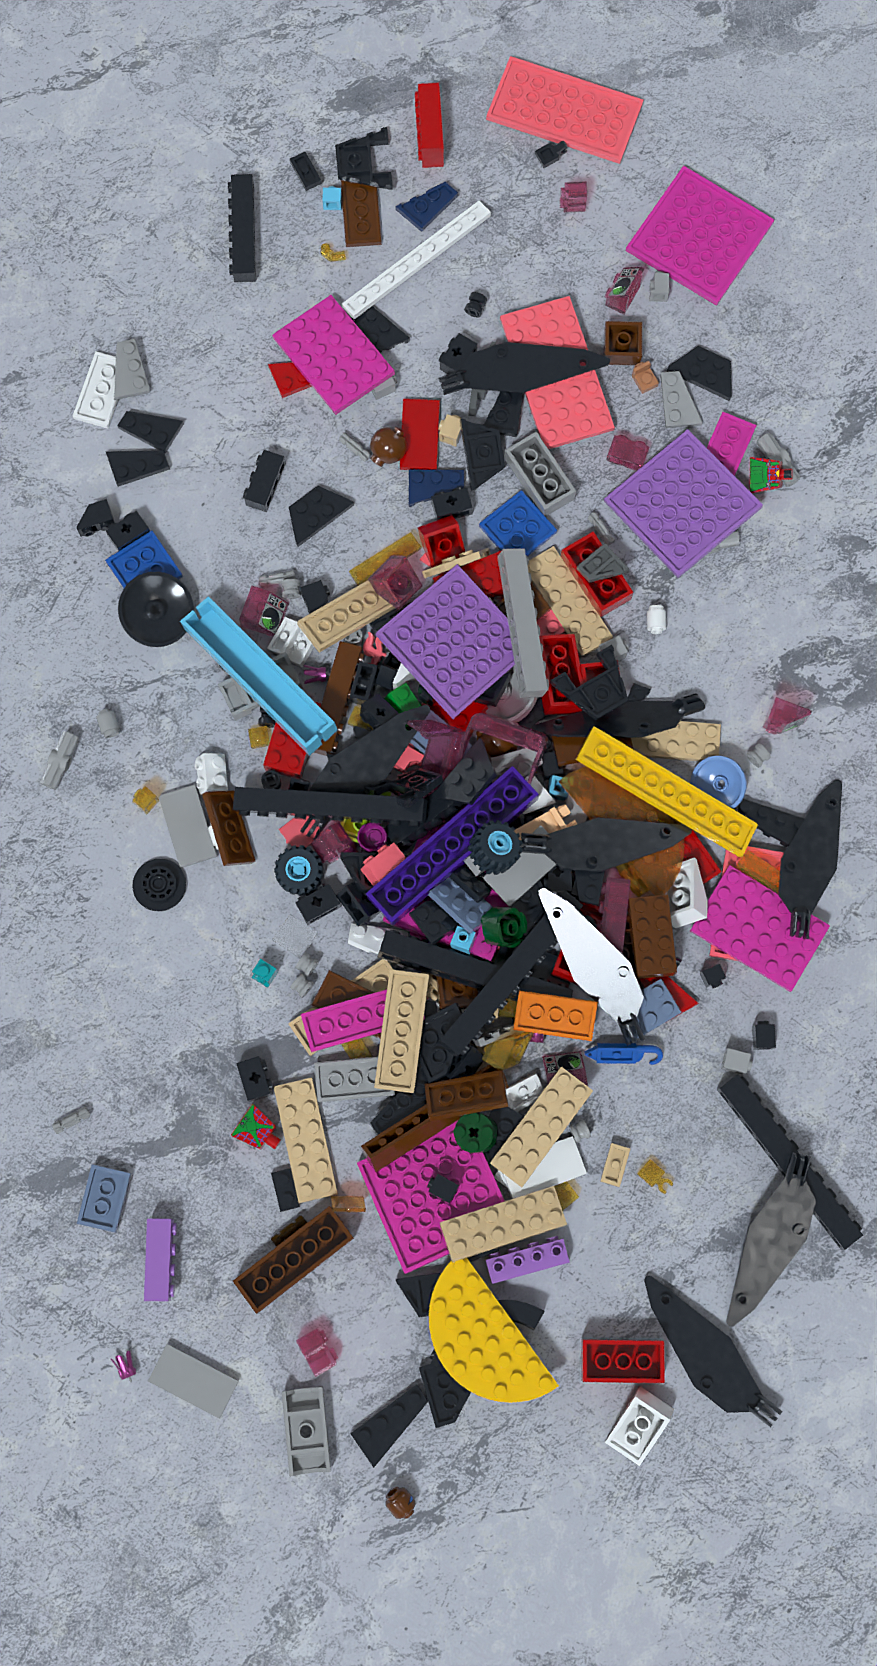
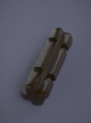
(288, 1230)

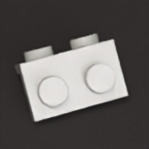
(211, 772)

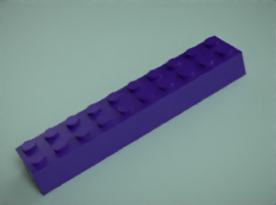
(448, 847)

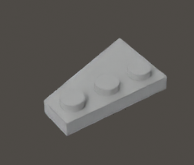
(677, 402)

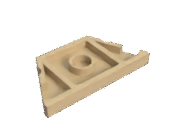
(449, 563)

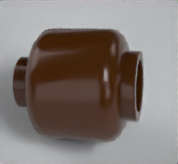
(400, 1503)

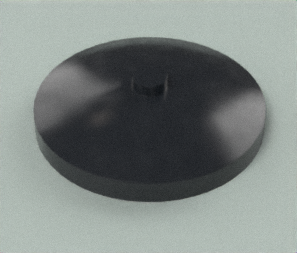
(153, 609)

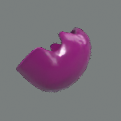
(372, 837)

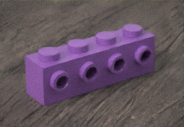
(159, 1260)
(528, 1260)

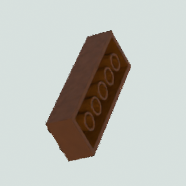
(293, 1259)

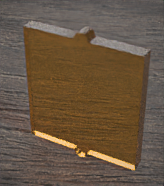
(348, 1204)

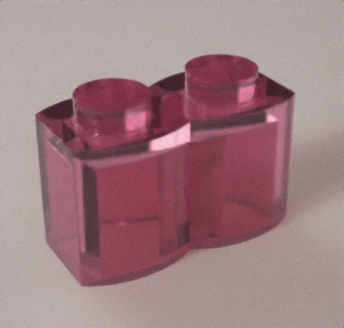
(573, 197)
(627, 452)
(331, 843)
(317, 1352)

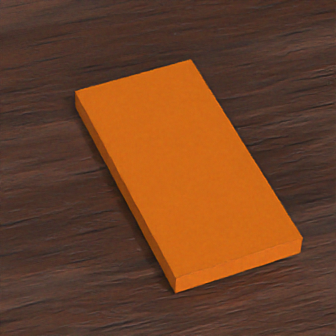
(555, 1015)

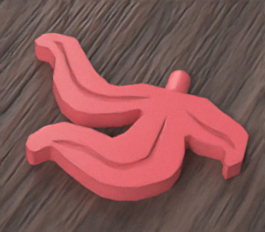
(370, 651)

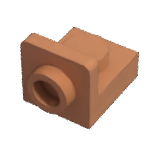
(644, 377)

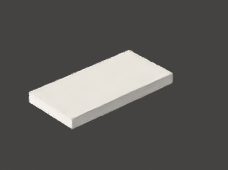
(96, 399)
(558, 1166)

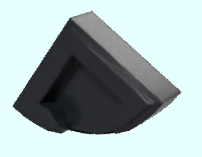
(638, 693)

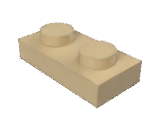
(615, 1165)

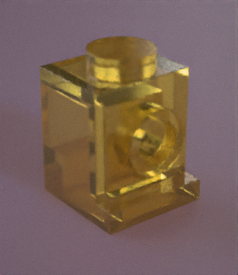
(145, 799)

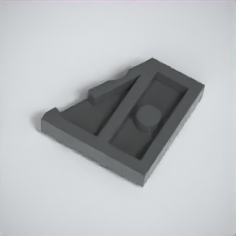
(602, 565)

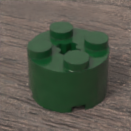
(503, 926)
(464, 1133)

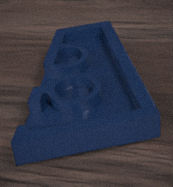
(425, 208)
(429, 482)

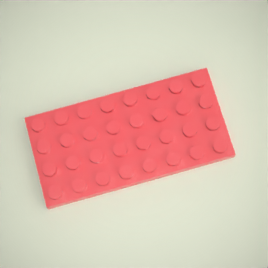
(564, 109)
(570, 407)

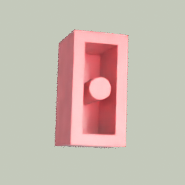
(381, 865)

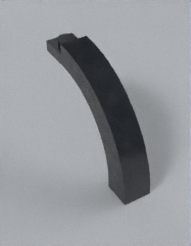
(518, 1312)

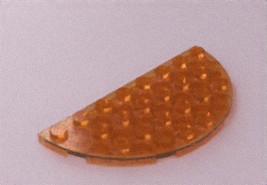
(605, 799)

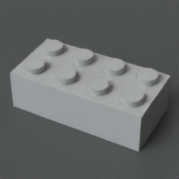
(539, 474)

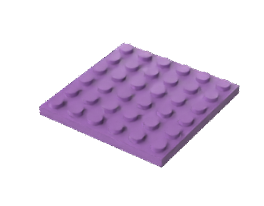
(683, 503)
(451, 641)

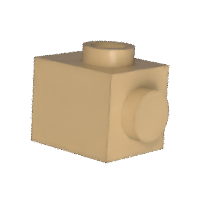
(450, 430)

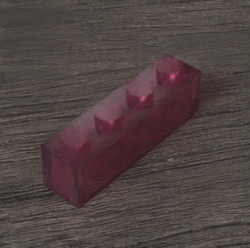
(614, 910)

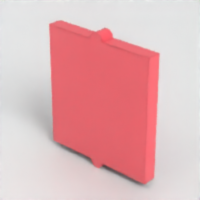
(292, 832)

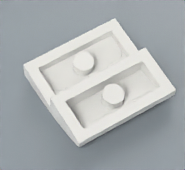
(291, 640)
(524, 1093)

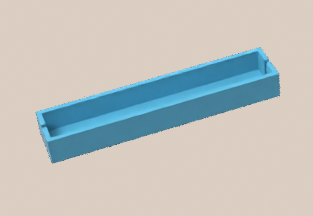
(259, 676)

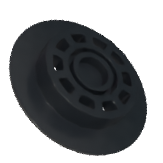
(159, 884)

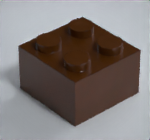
(623, 342)

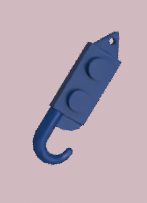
(622, 1054)

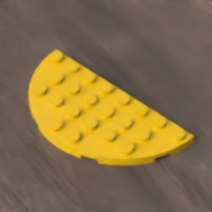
(480, 1340)

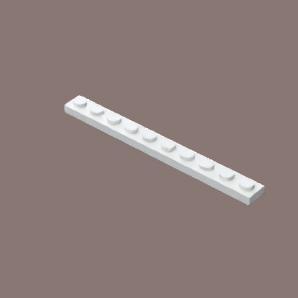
(416, 260)

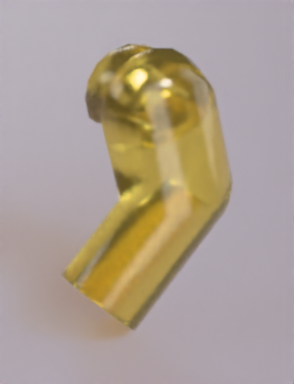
(330, 255)

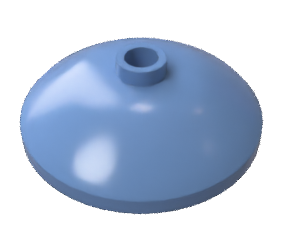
(716, 768)

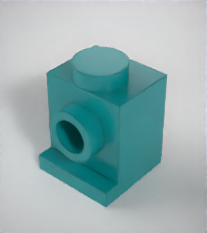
(264, 973)

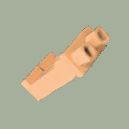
(550, 821)

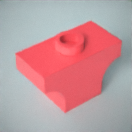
(409, 758)

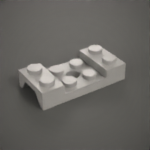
(240, 701)
(303, 1408)

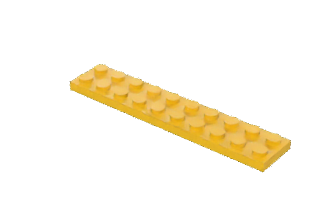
(666, 791)

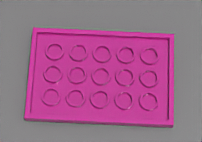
(333, 354)
(755, 929)

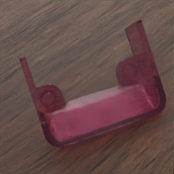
(509, 732)
(441, 749)

